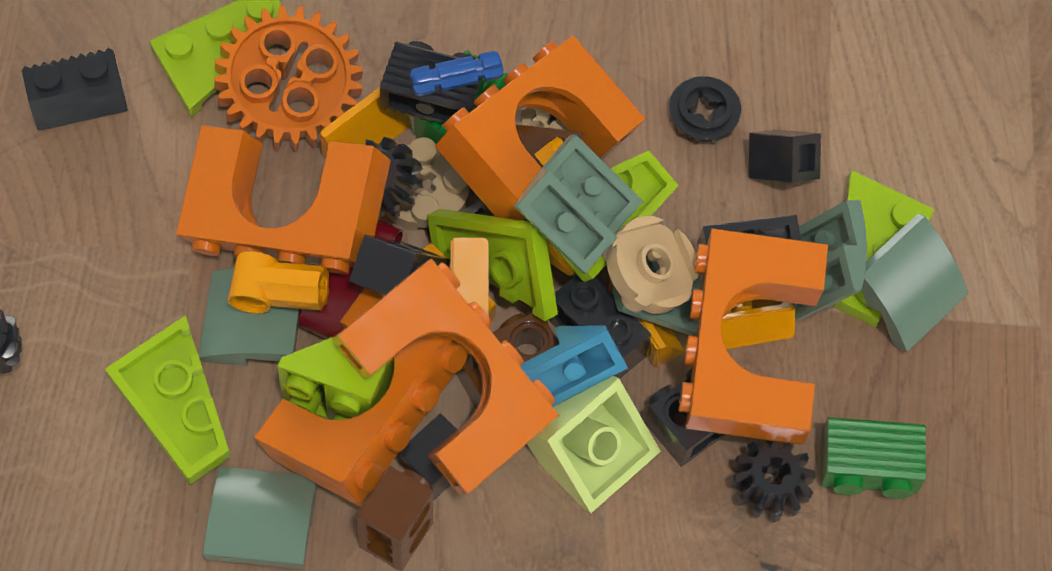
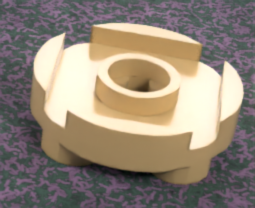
(450, 188)
(634, 280)

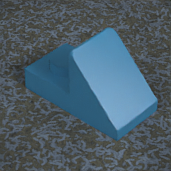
(578, 363)

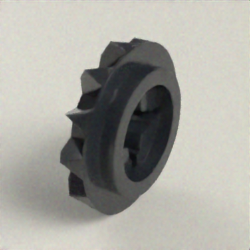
(714, 95)

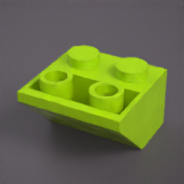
(328, 384)

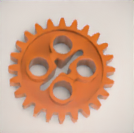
(250, 62)

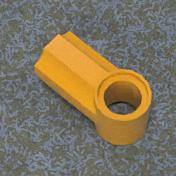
(264, 282)

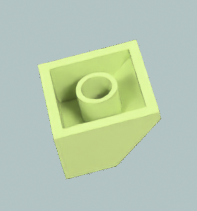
(595, 443)

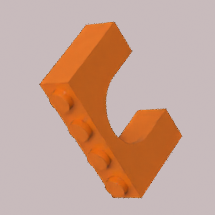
(562, 82)
(221, 216)
(721, 392)
(510, 404)
(356, 451)

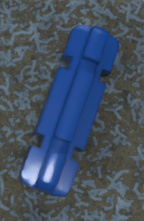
(456, 73)

